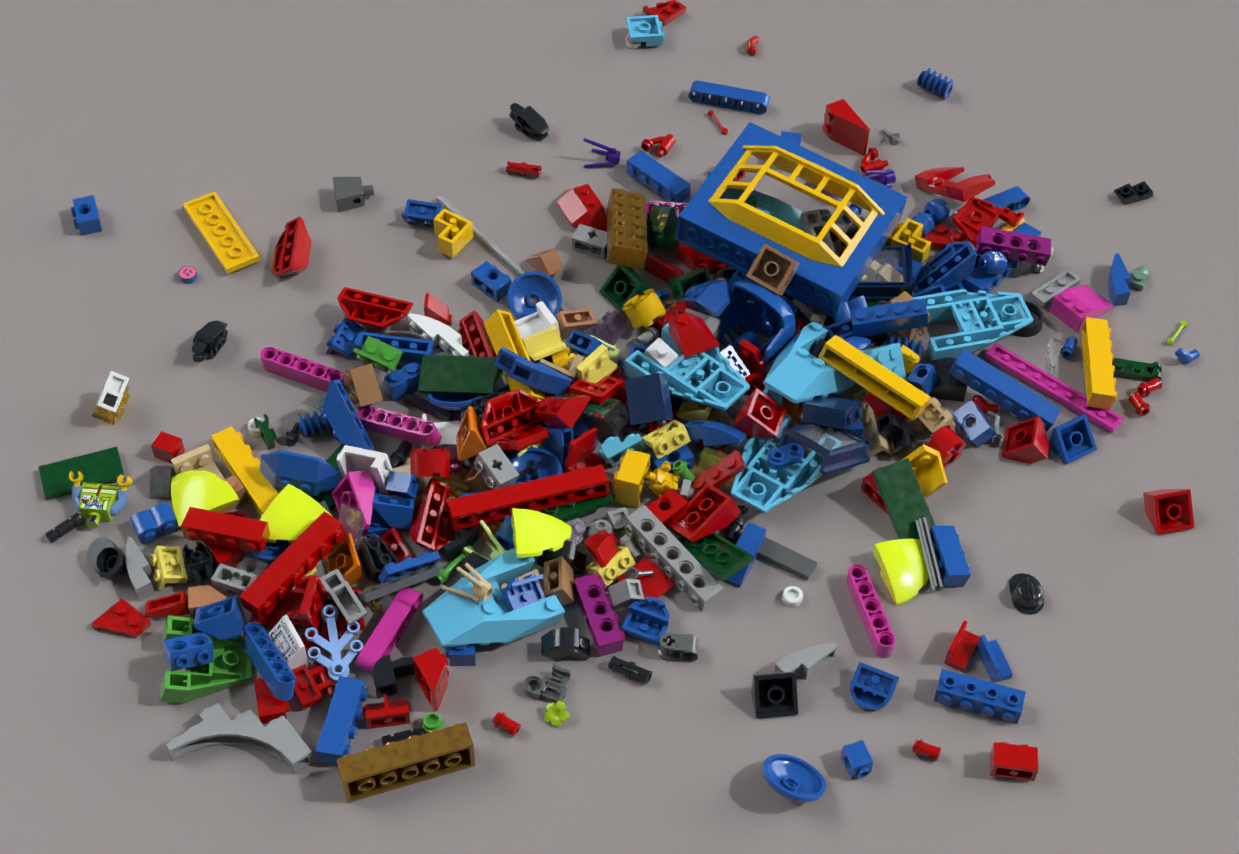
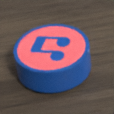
(187, 274)

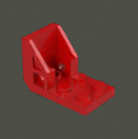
(301, 605)

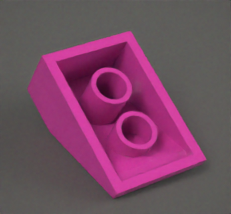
(1078, 303)
(358, 492)

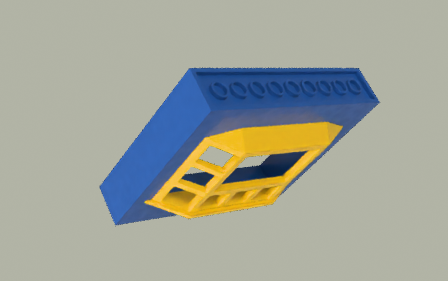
(738, 231)

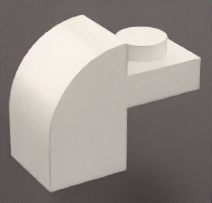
(112, 392)

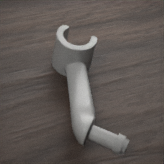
(998, 437)

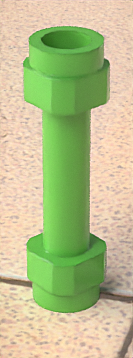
(444, 573)

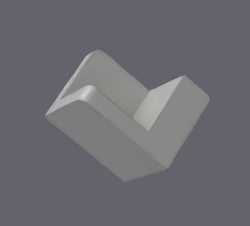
(626, 592)

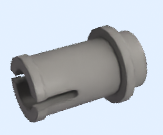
(648, 336)
(626, 541)

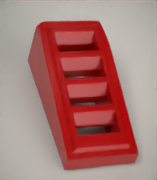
(169, 605)

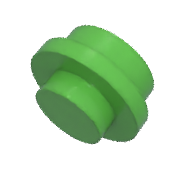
(432, 721)

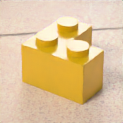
(453, 232)
(911, 233)
(630, 478)

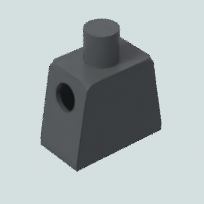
(350, 192)

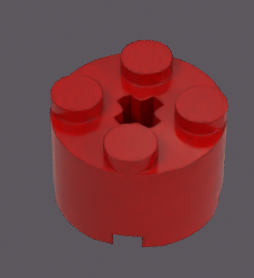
(947, 444)
(430, 462)

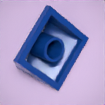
(1072, 439)

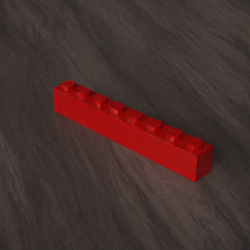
(529, 495)

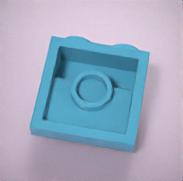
(645, 29)
(890, 357)
(614, 448)

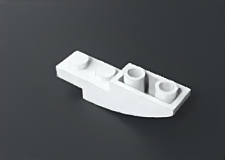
(438, 332)

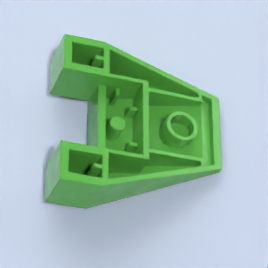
(229, 667)

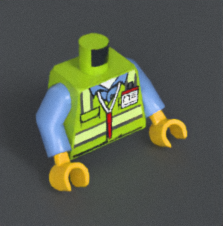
(99, 501)

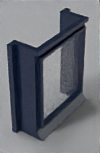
(887, 275)
(838, 446)

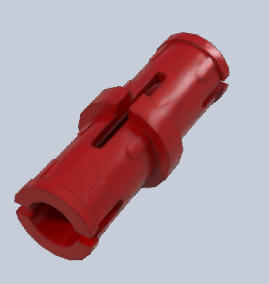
(523, 168)

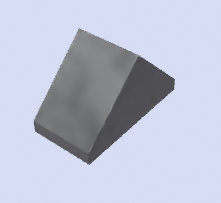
(161, 481)

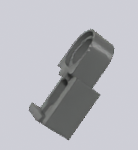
(551, 688)

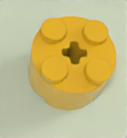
(643, 309)

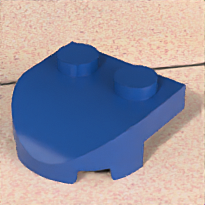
(647, 620)
(872, 687)

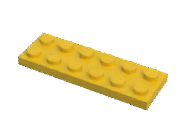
(221, 232)

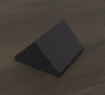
(774, 694)

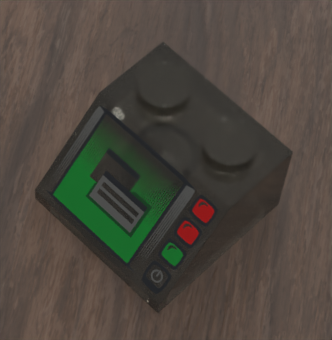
(606, 417)

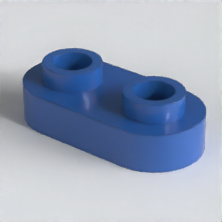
(787, 454)

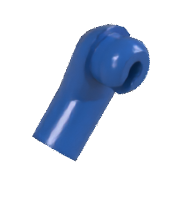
(1186, 357)

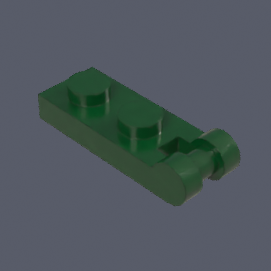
(1137, 370)

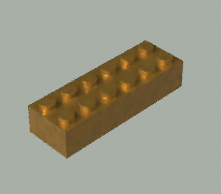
(626, 229)
(406, 762)

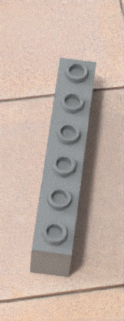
(683, 560)

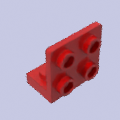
(581, 452)

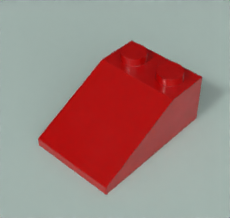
(845, 126)
(705, 514)

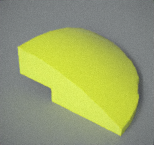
(201, 491)
(291, 514)
(537, 532)
(902, 567)

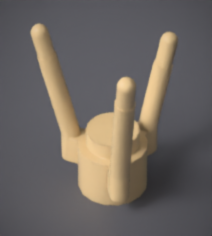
(481, 588)

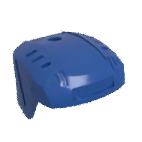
(757, 311)

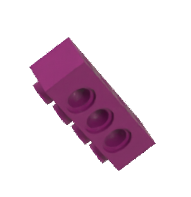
(1014, 245)
(604, 642)

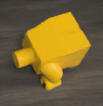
(563, 358)
(910, 359)
(661, 480)

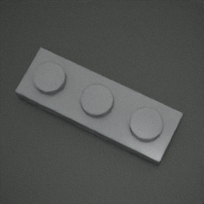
(1045, 294)

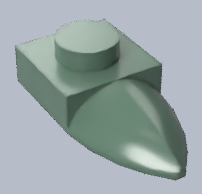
(1139, 277)

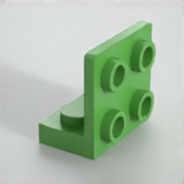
(381, 354)

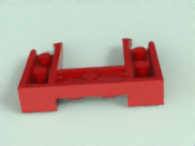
(937, 182)

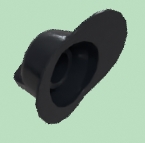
(106, 558)
(1026, 593)

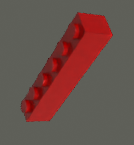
(292, 565)

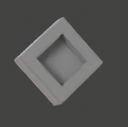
(686, 490)
(617, 518)

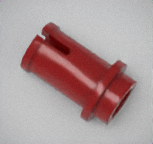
(1145, 389)
(1141, 407)
(507, 724)
(926, 749)

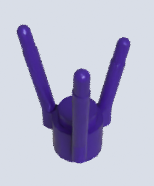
(612, 155)
(885, 177)

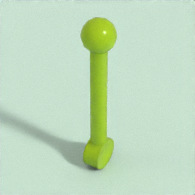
(1183, 324)

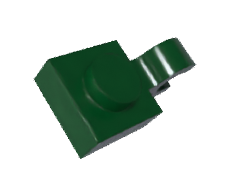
(268, 435)

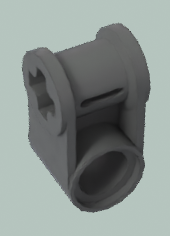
(680, 647)

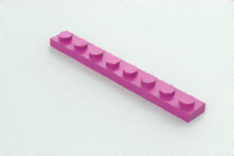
(1052, 387)

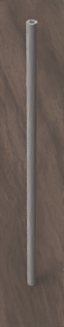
(488, 242)

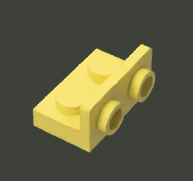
(596, 365)
(667, 438)
(168, 566)
(616, 567)

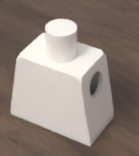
(661, 353)

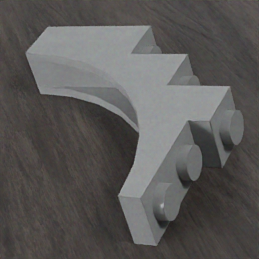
(246, 730)

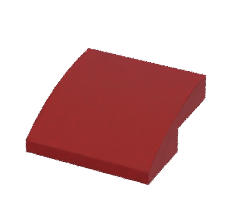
(652, 585)

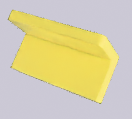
(543, 343)

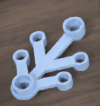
(334, 646)

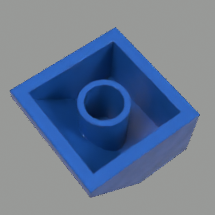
(221, 619)

